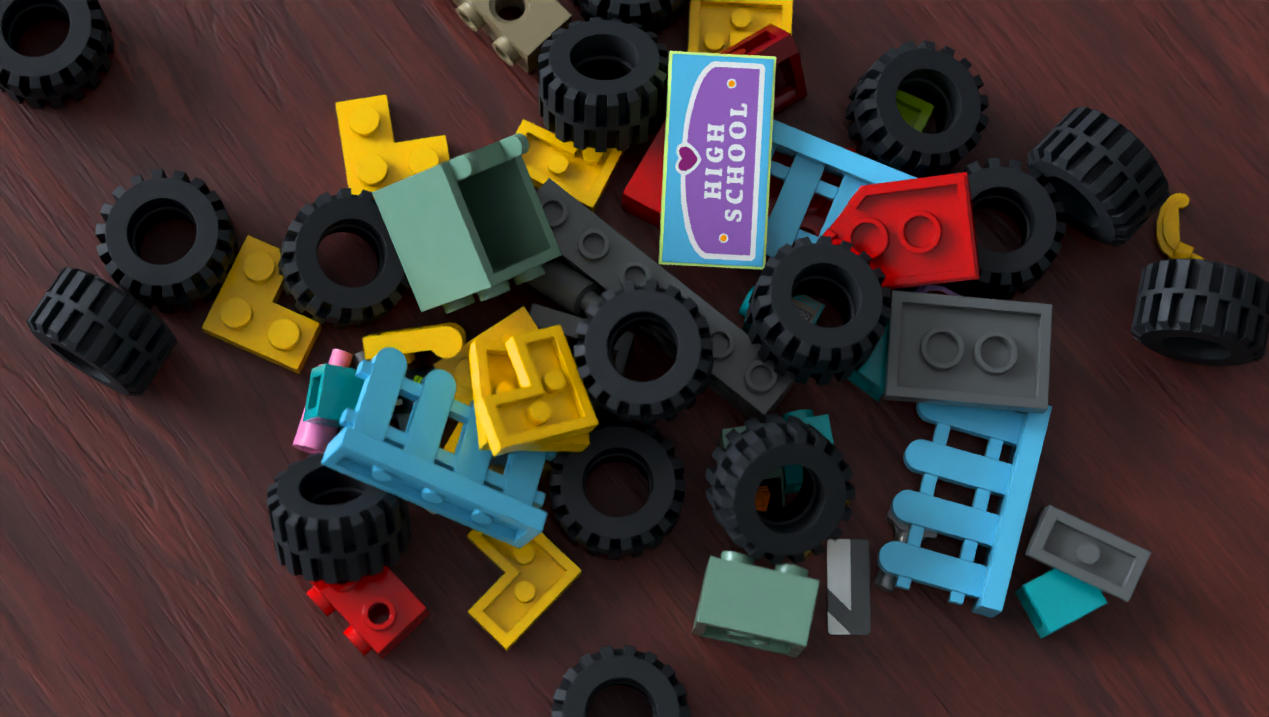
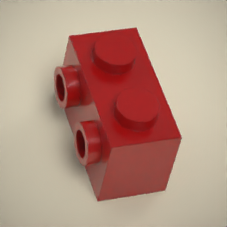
(375, 607)

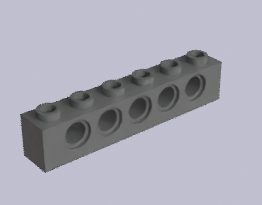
(611, 259)

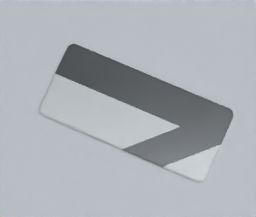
(848, 587)

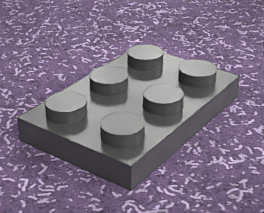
(968, 352)

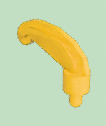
(1169, 231)

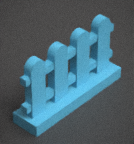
(803, 181)
(429, 476)
(973, 524)

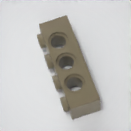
(518, 39)

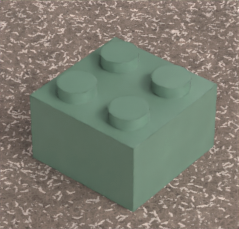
(756, 604)

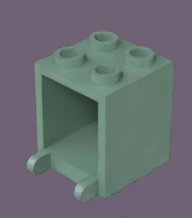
(469, 226)

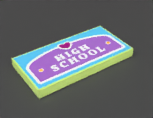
(717, 160)

